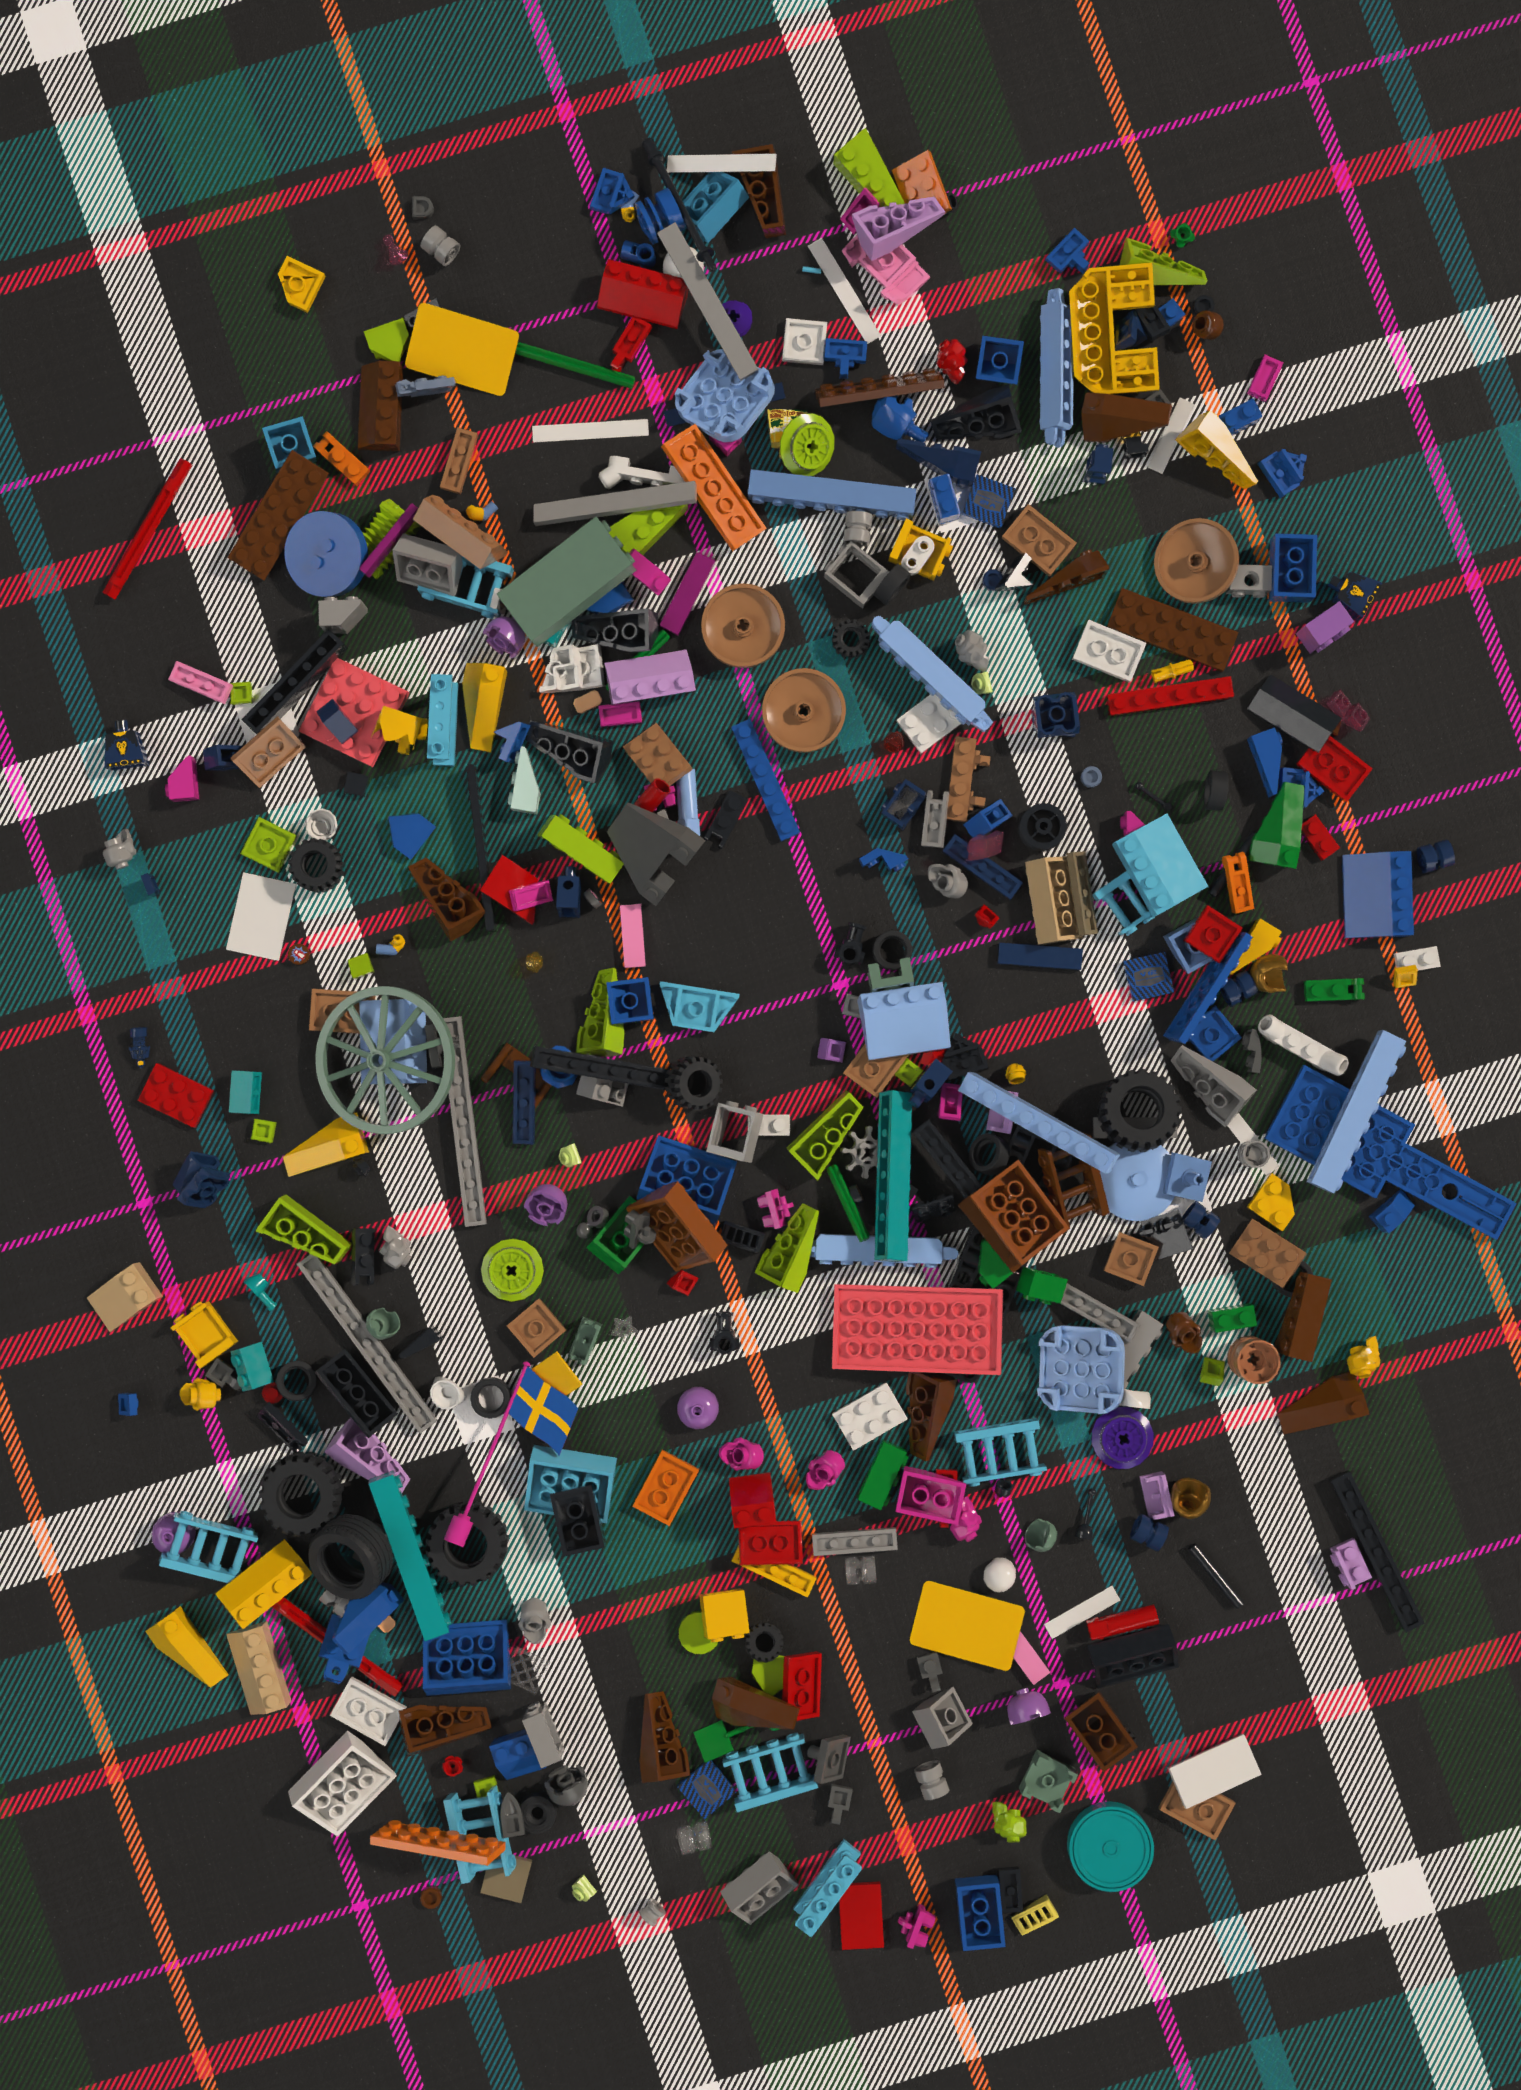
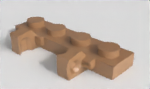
(963, 763)

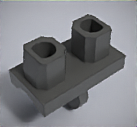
(638, 1228)

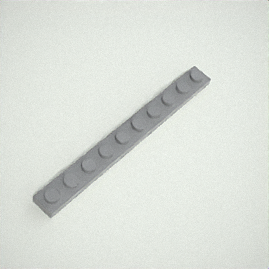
(465, 1133)
(370, 1347)

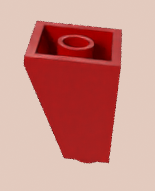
(752, 1500)

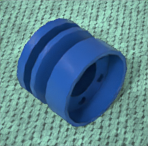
(659, 215)

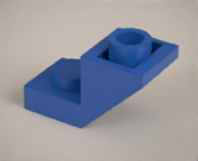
(891, 859)

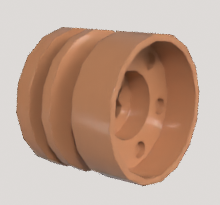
(1263, 1365)

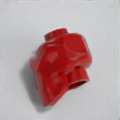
(952, 359)

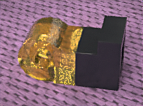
(1133, 446)

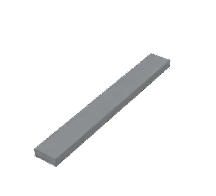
(707, 301)
(615, 503)

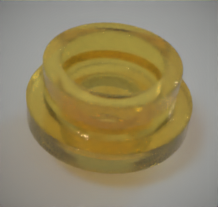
(534, 962)

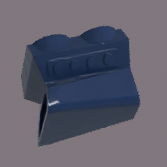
(1055, 715)
(200, 1180)

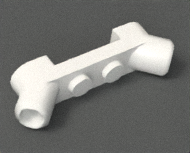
(620, 469)
(1302, 1045)

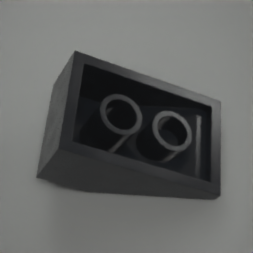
(578, 1520)

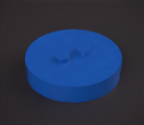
(325, 553)

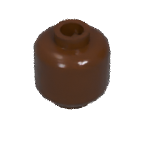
(1207, 325)

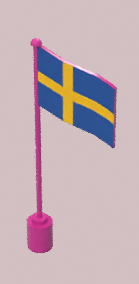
(539, 1411)

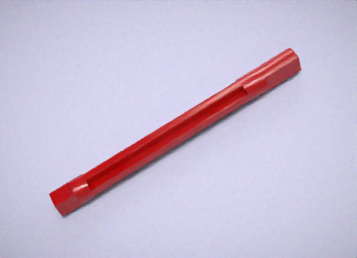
(147, 528)
(318, 1631)

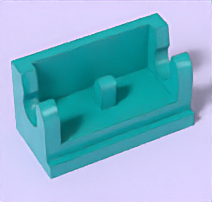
(245, 1092)

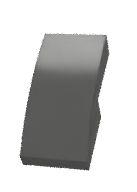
(1252, 1043)

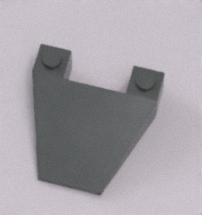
(645, 842)

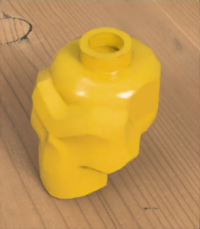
(1364, 1359)
(200, 1394)

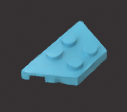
(697, 1006)

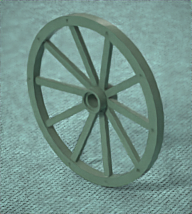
(388, 1060)

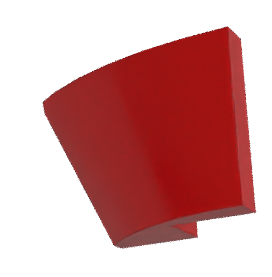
(506, 877)

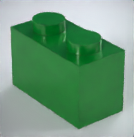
(1041, 1285)
(1232, 1317)

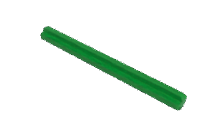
(575, 365)

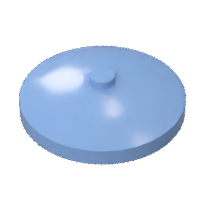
(1137, 1183)

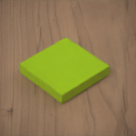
(268, 844)

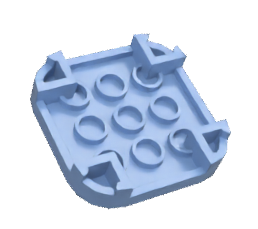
(722, 402)
(1081, 1369)

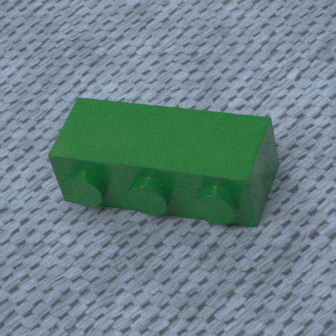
(882, 1475)

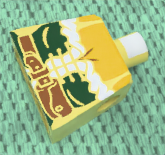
(777, 422)

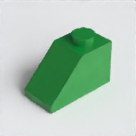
(991, 1266)

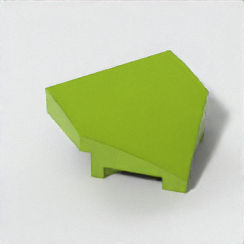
(388, 340)
(769, 1675)

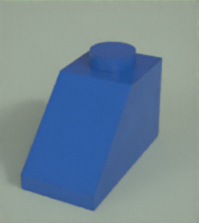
(988, 819)
(1392, 1212)

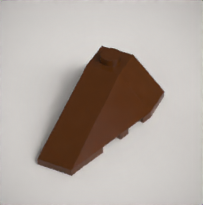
(1081, 571)
(450, 903)
(929, 1404)
(660, 1748)

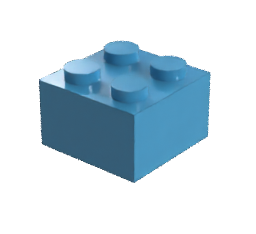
(286, 437)

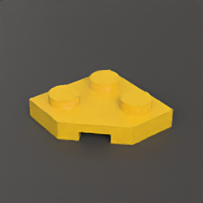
(300, 283)
(1273, 1202)

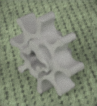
(858, 1152)

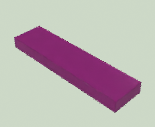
(389, 541)
(687, 593)

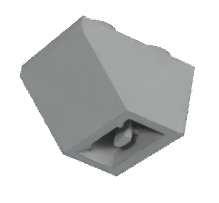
(341, 615)
(602, 1090)

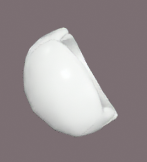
(321, 824)
(999, 1574)

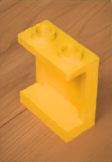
(906, 538)
(204, 1333)

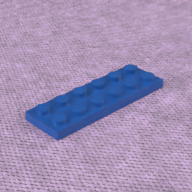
(1205, 992)

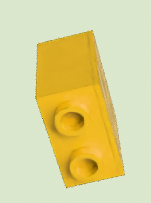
(724, 1614)

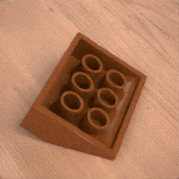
(1019, 1212)
(681, 1228)

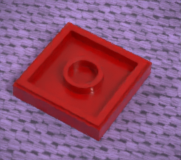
(1213, 934)

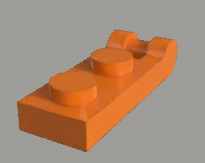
(342, 459)
(1238, 883)

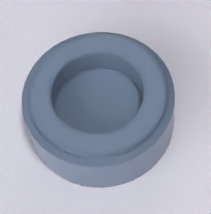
(1091, 777)

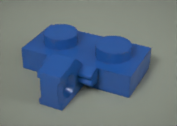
(1069, 253)
(845, 354)

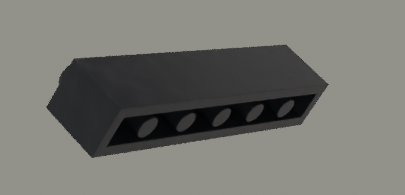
(295, 682)

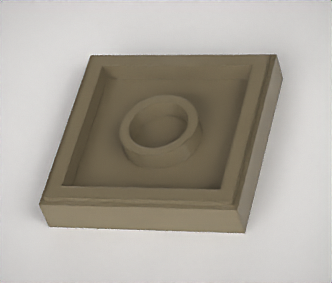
(507, 1887)

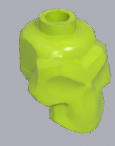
(1008, 1822)

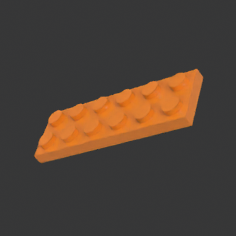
(715, 487)
(438, 1843)

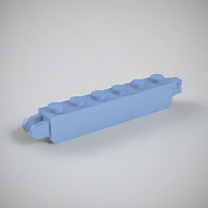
(1056, 369)
(932, 672)
(849, 1249)

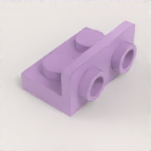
(1350, 1562)

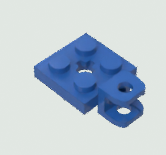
(336, 1658)

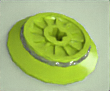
(797, 435)
(512, 1253)

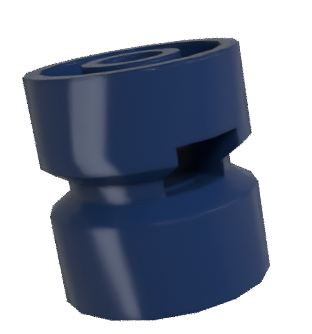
(1439, 854)
(1239, 987)
(1196, 1213)
(1151, 1533)

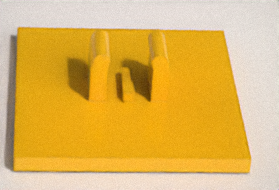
(557, 1374)

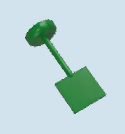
(715, 1740)

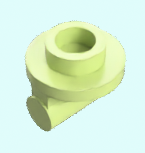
(981, 683)
(569, 1156)
(583, 1889)

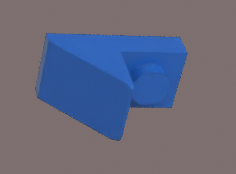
(515, 737)

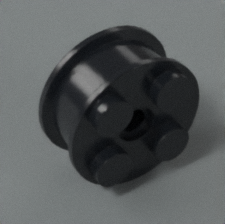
(1033, 835)

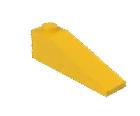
(1213, 442)

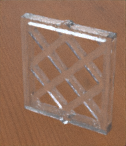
(541, 1677)

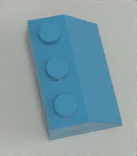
(714, 203)

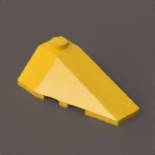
(483, 696)
(329, 1145)
(183, 1643)

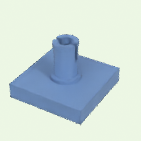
(1187, 1177)

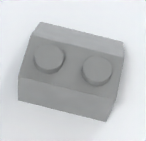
(942, 1718)

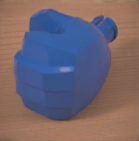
(896, 419)

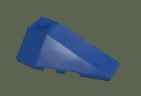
(365, 1615)

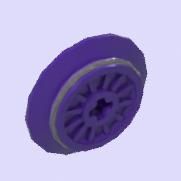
(1107, 1444)

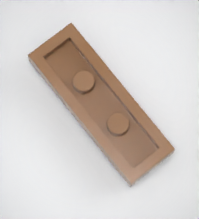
(459, 460)

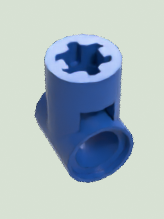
(628, 249)

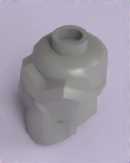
(972, 650)
(119, 850)
(948, 880)
(395, 1249)
(534, 1620)

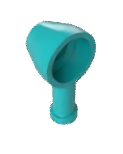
(257, 1285)

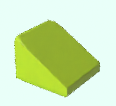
(360, 966)
(1212, 1371)

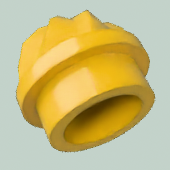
(1015, 1073)

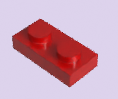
(1319, 837)

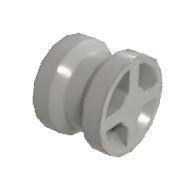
(652, 1912)

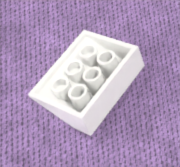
(341, 1784)

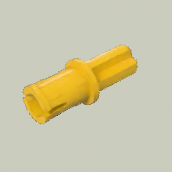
(1172, 670)

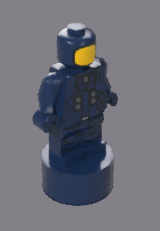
(139, 1050)

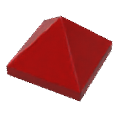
(986, 917)

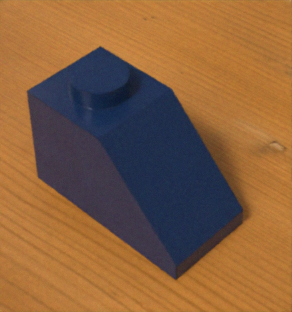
(219, 757)

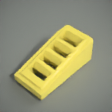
(1038, 1922)

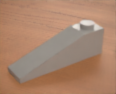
(1217, 1087)

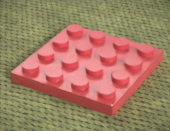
(361, 699)

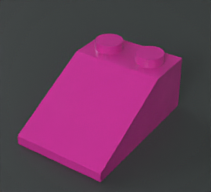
(930, 1496)

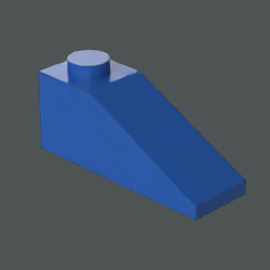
(1267, 755)

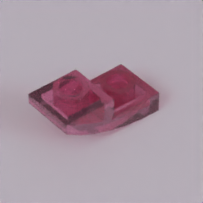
(1351, 714)
(985, 846)

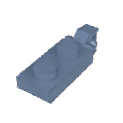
(425, 387)

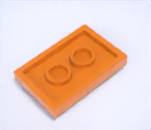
(920, 179)
(665, 1487)

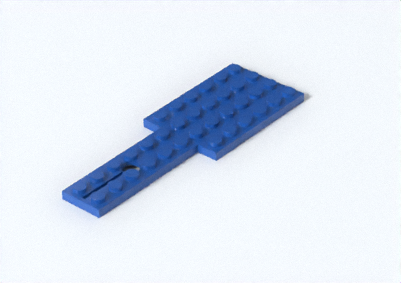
(1383, 1155)

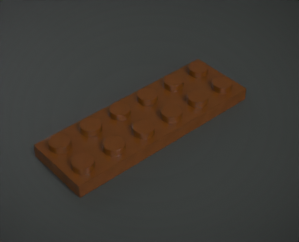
(887, 386)
(276, 514)
(1172, 630)

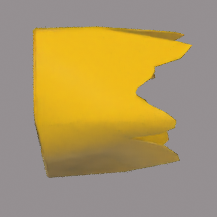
(398, 725)

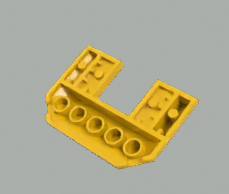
(1092, 330)

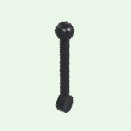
(1166, 806)

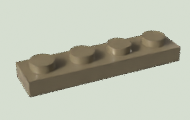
(1082, 893)

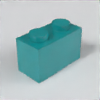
(251, 1366)

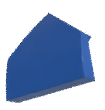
(611, 192)
(1283, 471)
(612, 600)
(1300, 777)
(409, 832)

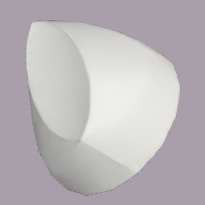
(446, 1393)
(1136, 1399)

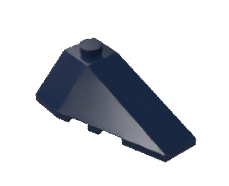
(959, 462)

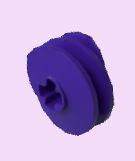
(742, 315)

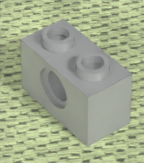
(1261, 577)

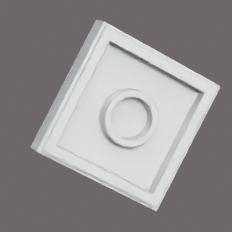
(804, 341)

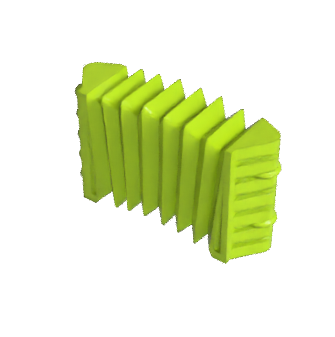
(380, 527)

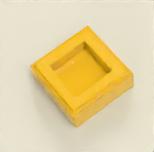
(1405, 976)

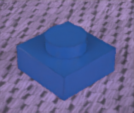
(1172, 312)
(127, 1404)

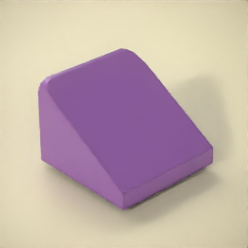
(831, 1050)

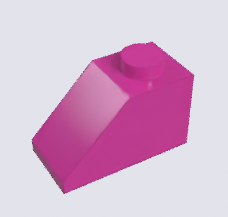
(648, 573)
(183, 782)

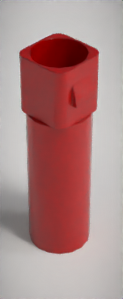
(653, 795)
(1122, 1622)

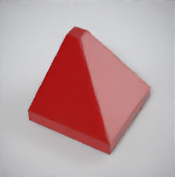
(928, 1057)
(683, 1282)

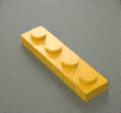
(785, 1575)

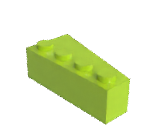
(865, 169)
(645, 527)
(581, 848)
(825, 1134)
(303, 1230)

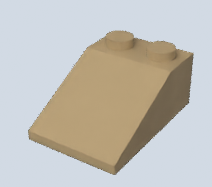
(124, 1296)

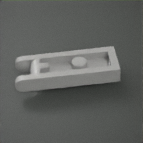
(935, 820)

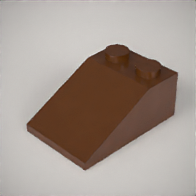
(1101, 1731)

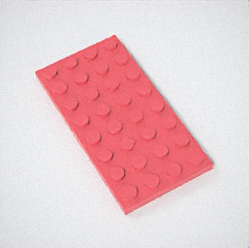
(917, 1329)

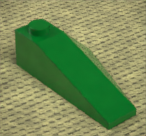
(1280, 833)

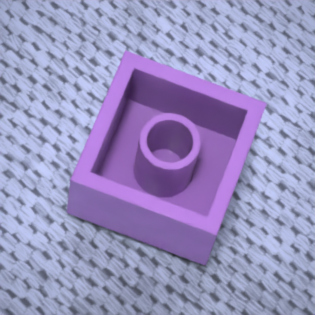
(1328, 625)

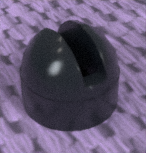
(1003, 1492)

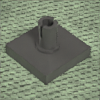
(435, 1052)
(830, 1758)

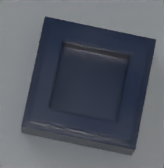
(150, 885)

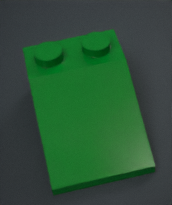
(611, 1244)

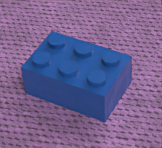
(1293, 567)
(980, 1912)

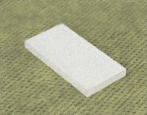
(1214, 1771)

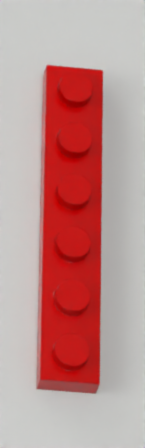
(1170, 696)

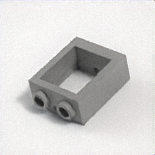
(833, 566)
(718, 1129)
(543, 1734)

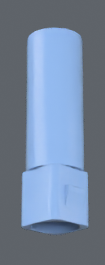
(688, 802)

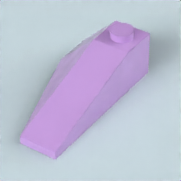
(888, 227)
(363, 1454)

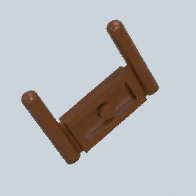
(506, 1058)

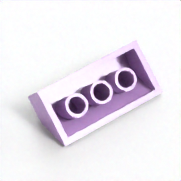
(649, 677)

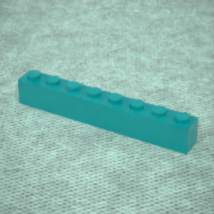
(893, 1176)
(409, 1555)

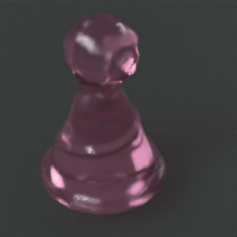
(396, 253)

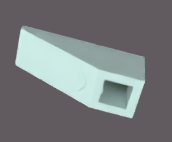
(526, 790)

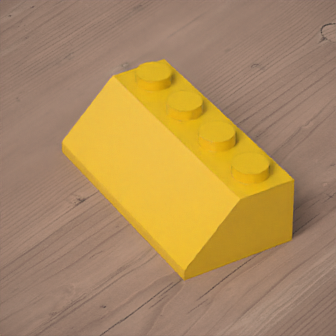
(263, 1584)

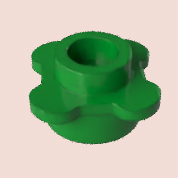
(1188, 235)

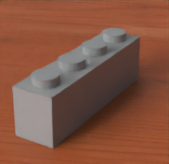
(1140, 1345)

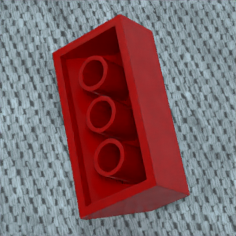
(642, 294)

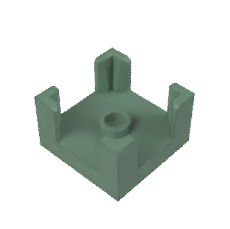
(904, 979)
(1047, 1780)

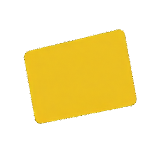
(462, 348)
(967, 1625)

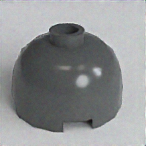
(567, 1785)

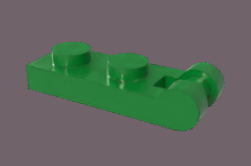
(1333, 990)

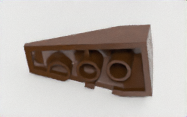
(1119, 416)
(988, 1233)
(1330, 1403)
(748, 1706)
(436, 1726)

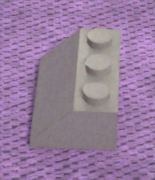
(427, 564)
(759, 1888)

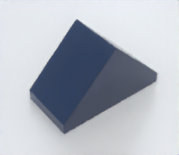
(337, 721)

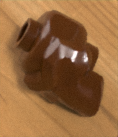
(1184, 1332)

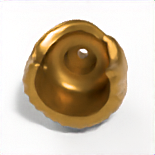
(1268, 973)
(1190, 1497)

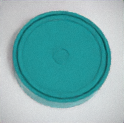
(1110, 1846)

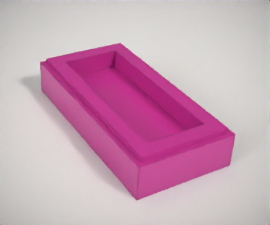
(1265, 378)
(620, 714)
(531, 895)

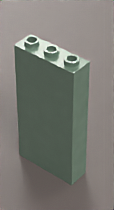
(567, 581)

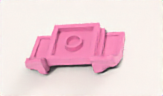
(894, 271)

